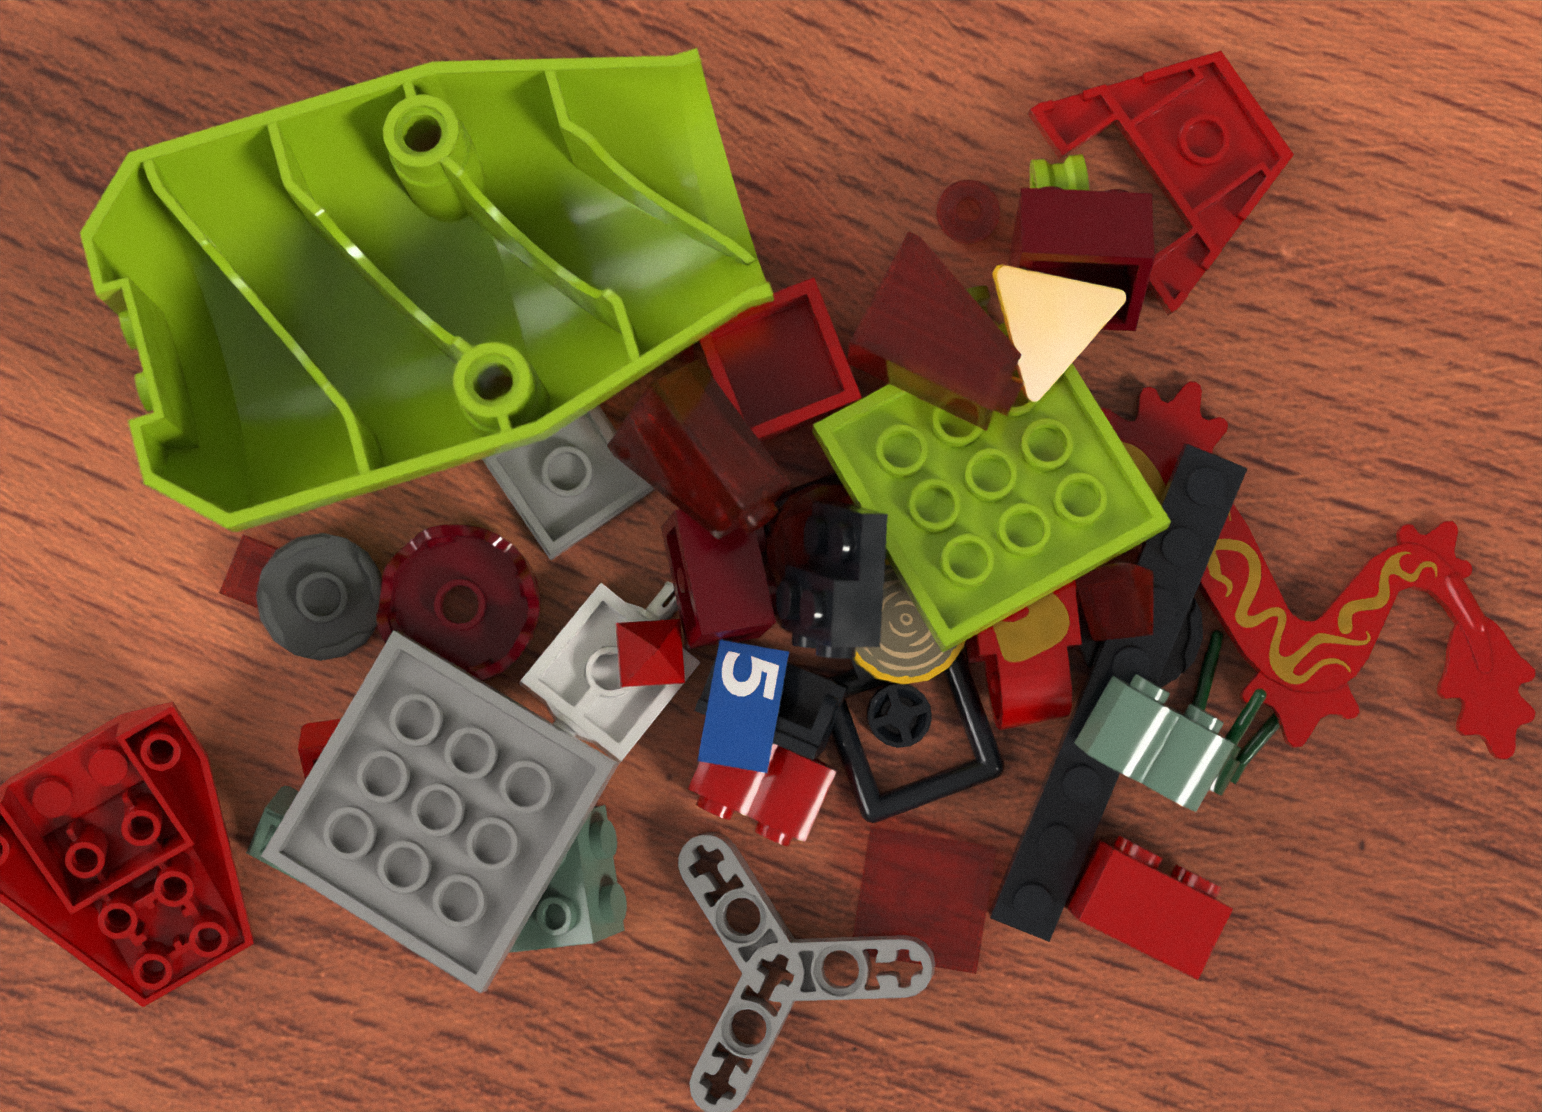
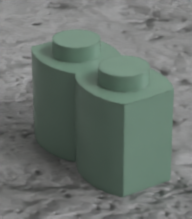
(1154, 742)

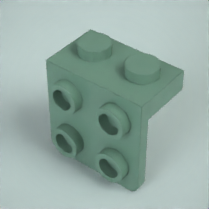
(583, 896)

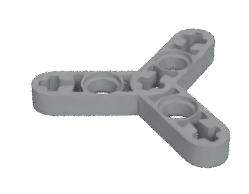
(767, 943)

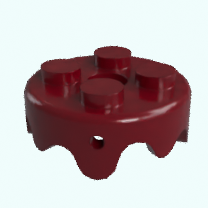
(469, 557)

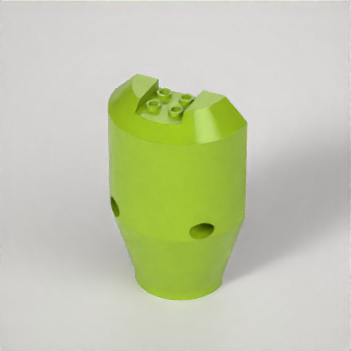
(375, 310)

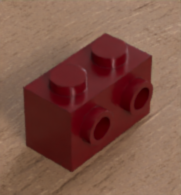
(718, 582)

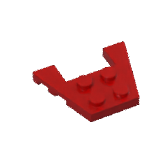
(1199, 143)

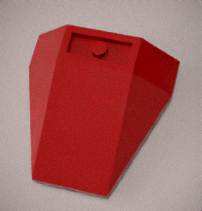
(126, 854)

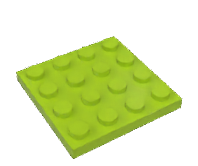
(993, 513)

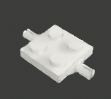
(581, 674)

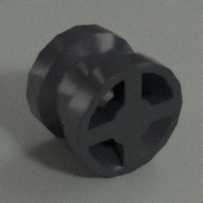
(910, 721)

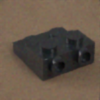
(840, 592)

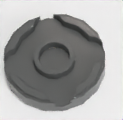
(319, 596)

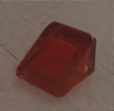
(1117, 601)

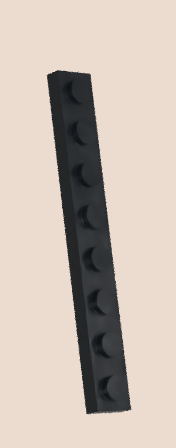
(1076, 783)

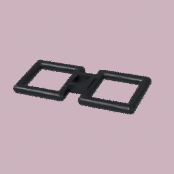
(876, 806)

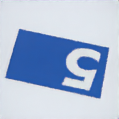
(743, 706)

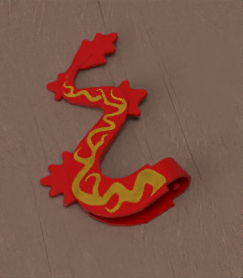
(1295, 660)

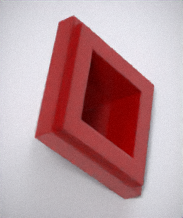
(650, 653)

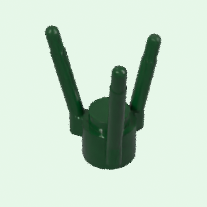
(1237, 759)

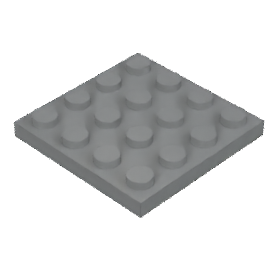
(439, 811)

